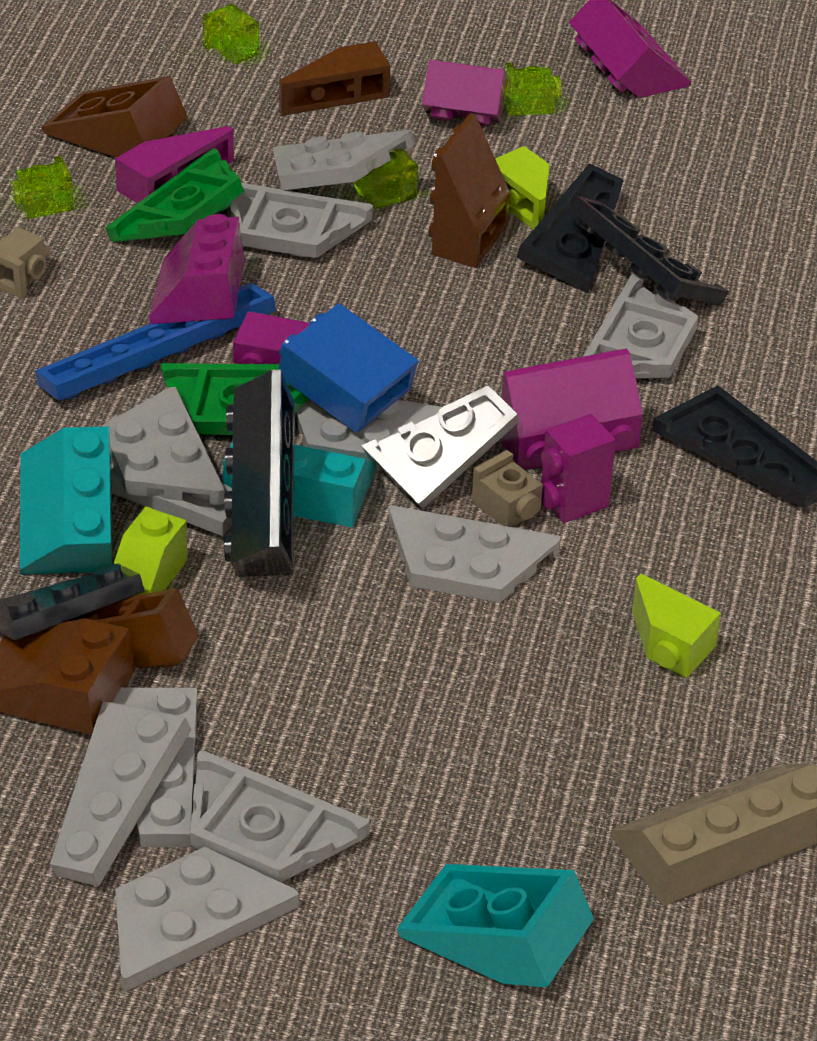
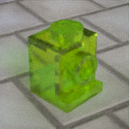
(231, 33)
(531, 90)
(391, 182)
(43, 189)

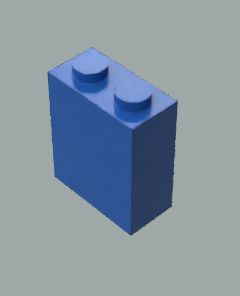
(347, 367)

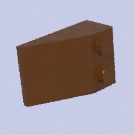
(120, 116)
(65, 672)

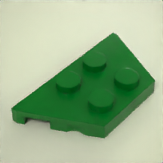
(175, 206)
(210, 388)

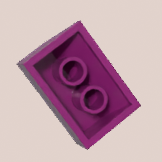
(625, 50)
(201, 273)
(569, 390)

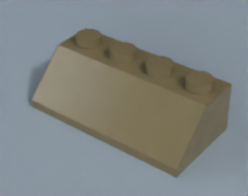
(723, 831)

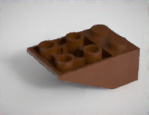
(467, 196)

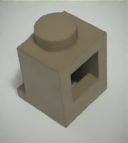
(21, 261)
(506, 490)

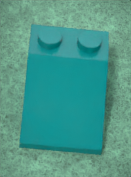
(501, 920)

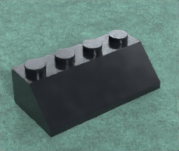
(261, 477)

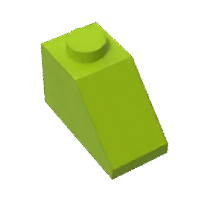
(527, 182)
(154, 548)
(673, 626)

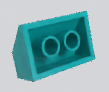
(327, 485)
(66, 502)

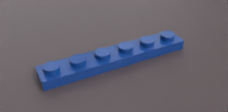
(142, 347)

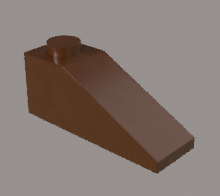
(337, 79)
(157, 626)

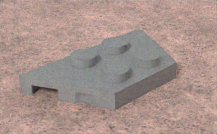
(336, 160)
(296, 220)
(649, 327)
(329, 434)
(161, 452)
(467, 554)
(266, 821)
(190, 911)

